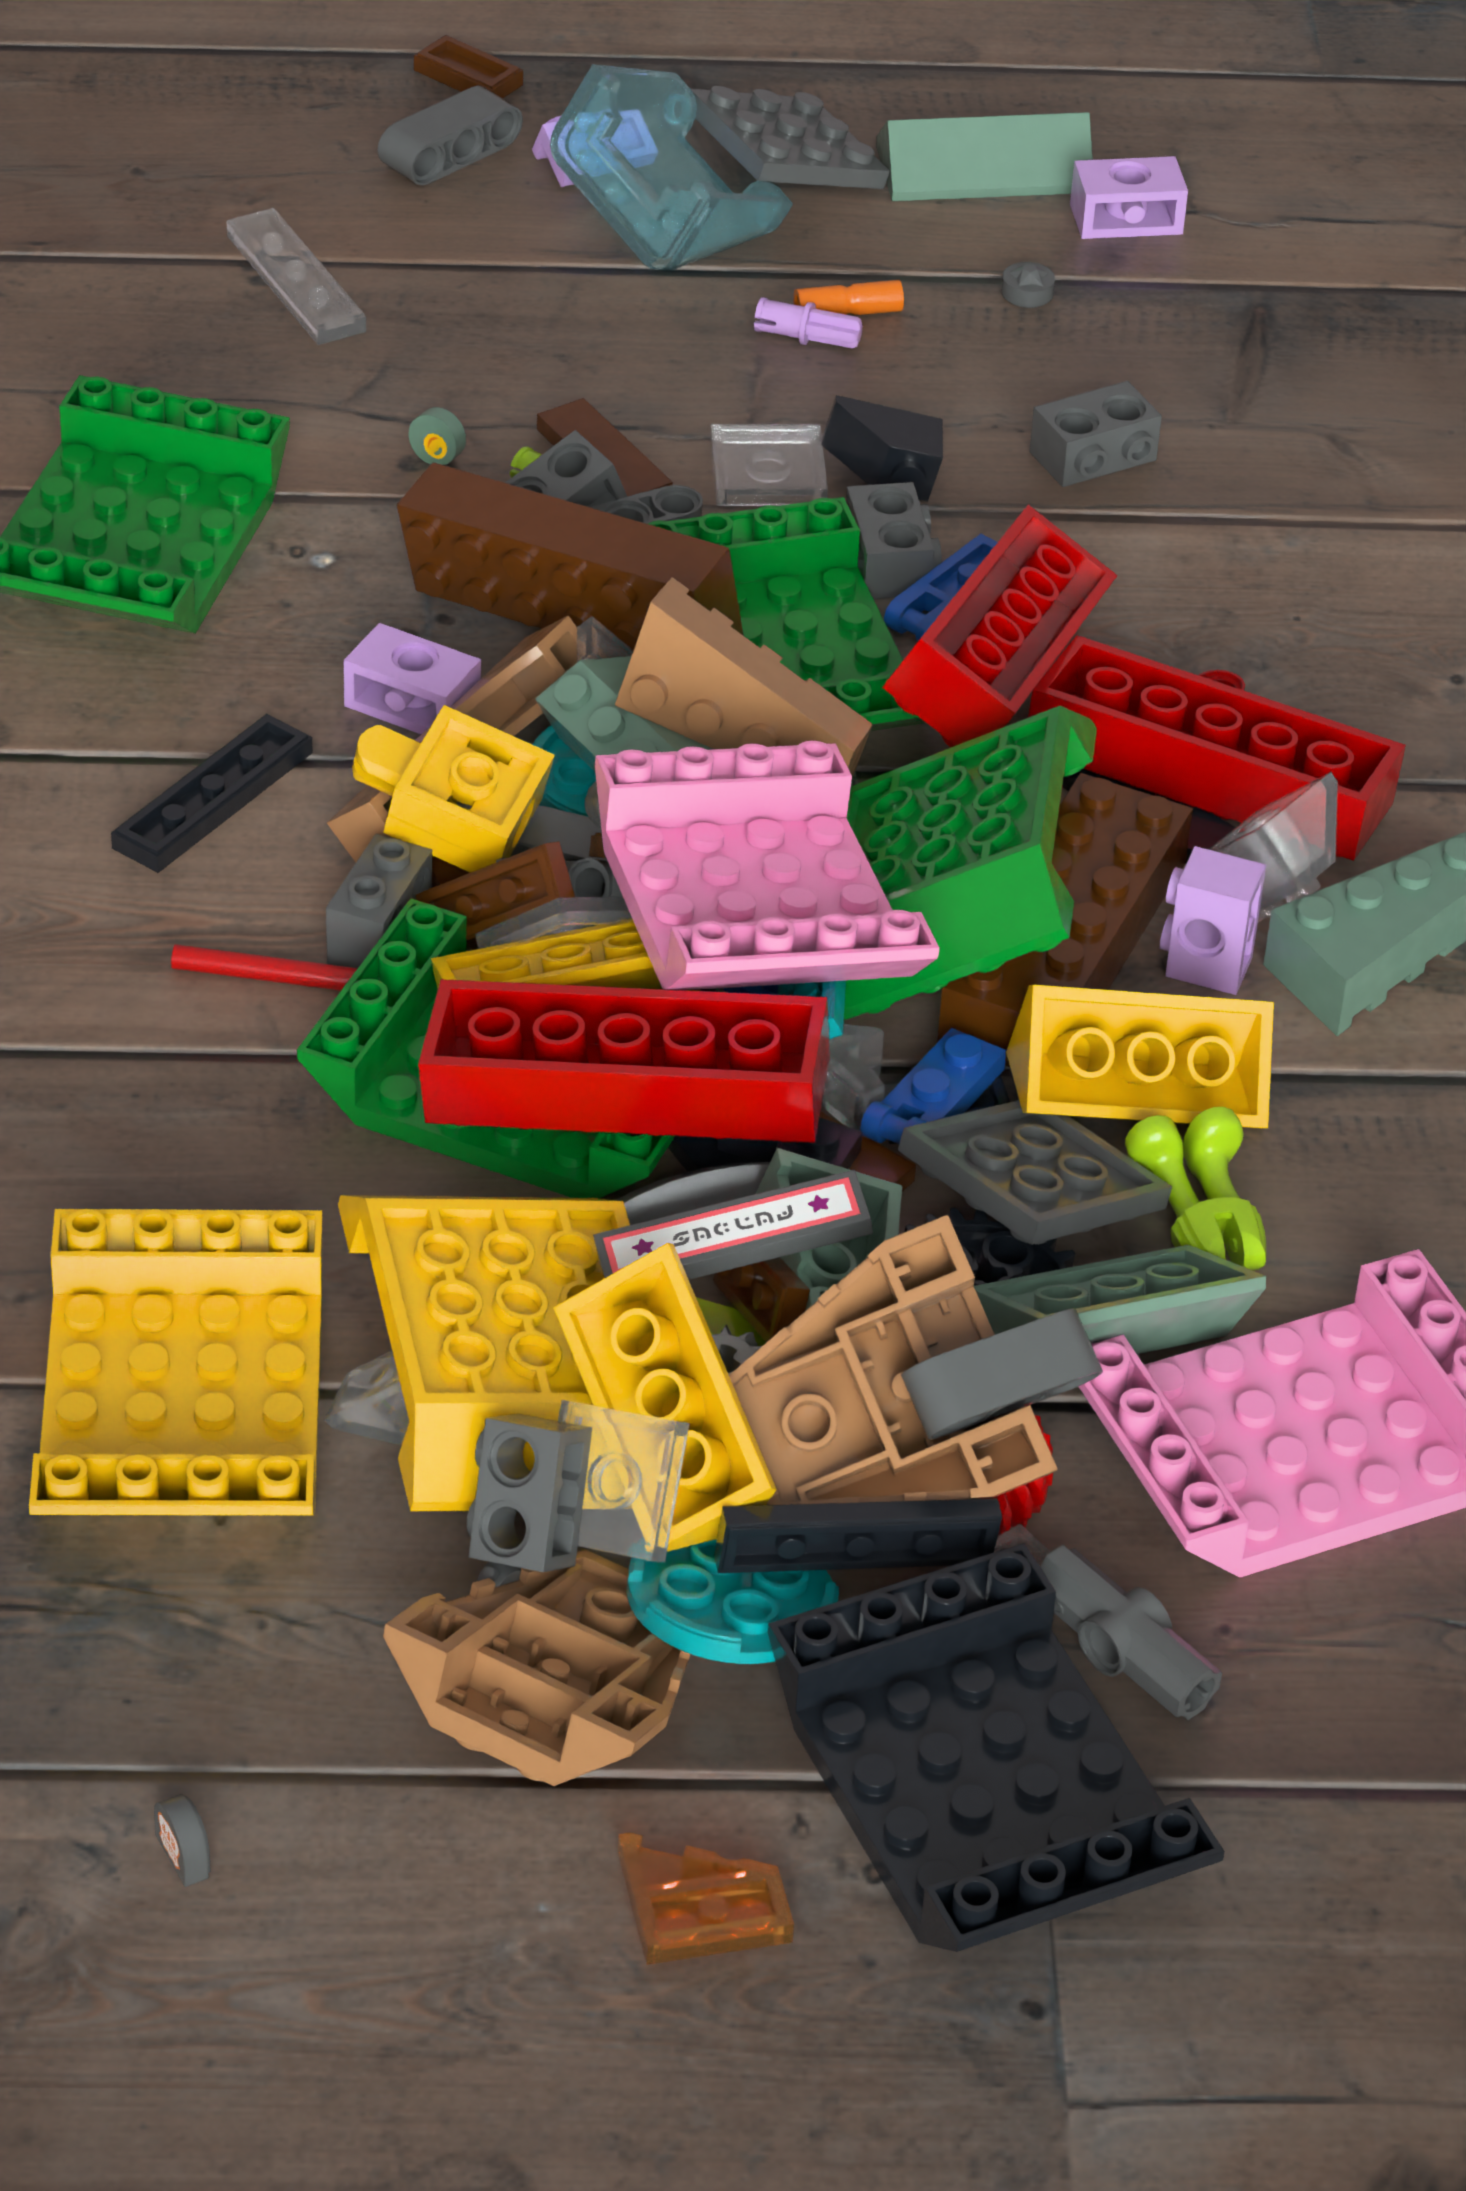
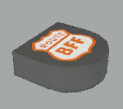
(183, 1838)

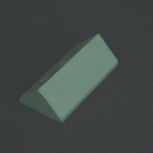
(983, 155)
(1149, 1297)

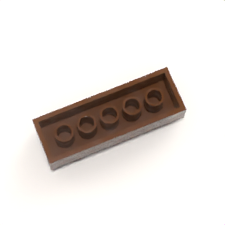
(550, 557)
(1116, 862)

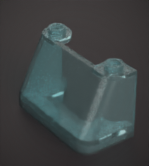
(632, 163)

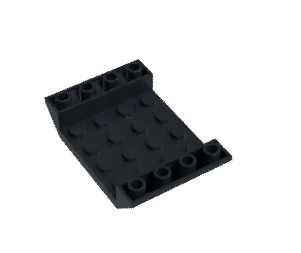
(976, 1753)

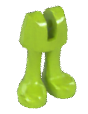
(1207, 1150)

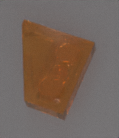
(702, 1902)

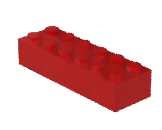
(1000, 631)
(1217, 741)
(625, 1060)

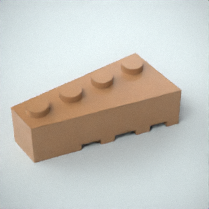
(724, 689)

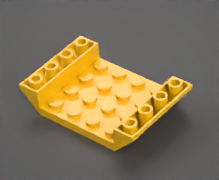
(474, 1318)
(182, 1363)

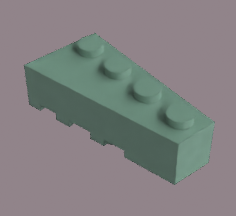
(1370, 932)

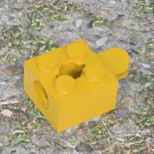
(455, 764)

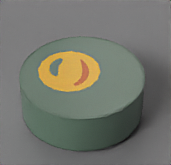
(437, 436)

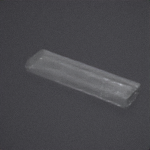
(296, 276)

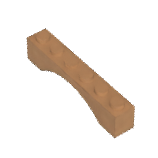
(500, 699)

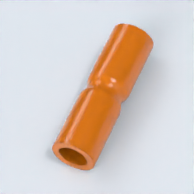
(855, 299)

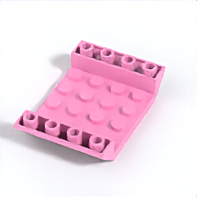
(750, 869)
(1301, 1426)

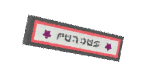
(746, 1228)

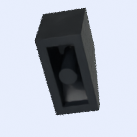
(885, 443)

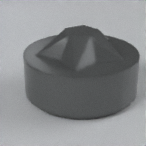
(1028, 284)

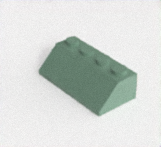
(589, 723)

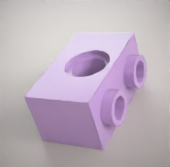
(1128, 197)
(406, 677)
(1213, 919)

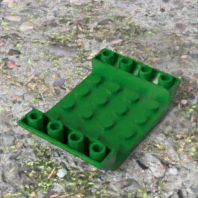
(143, 504)
(808, 599)
(972, 849)
(369, 1058)

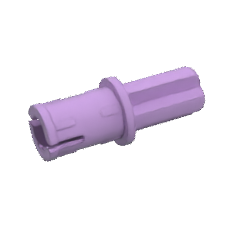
(807, 323)

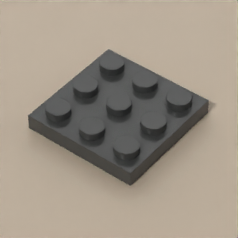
(788, 138)
(1034, 1171)

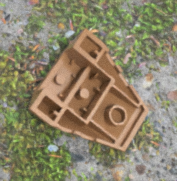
(833, 1395)
(540, 1669)

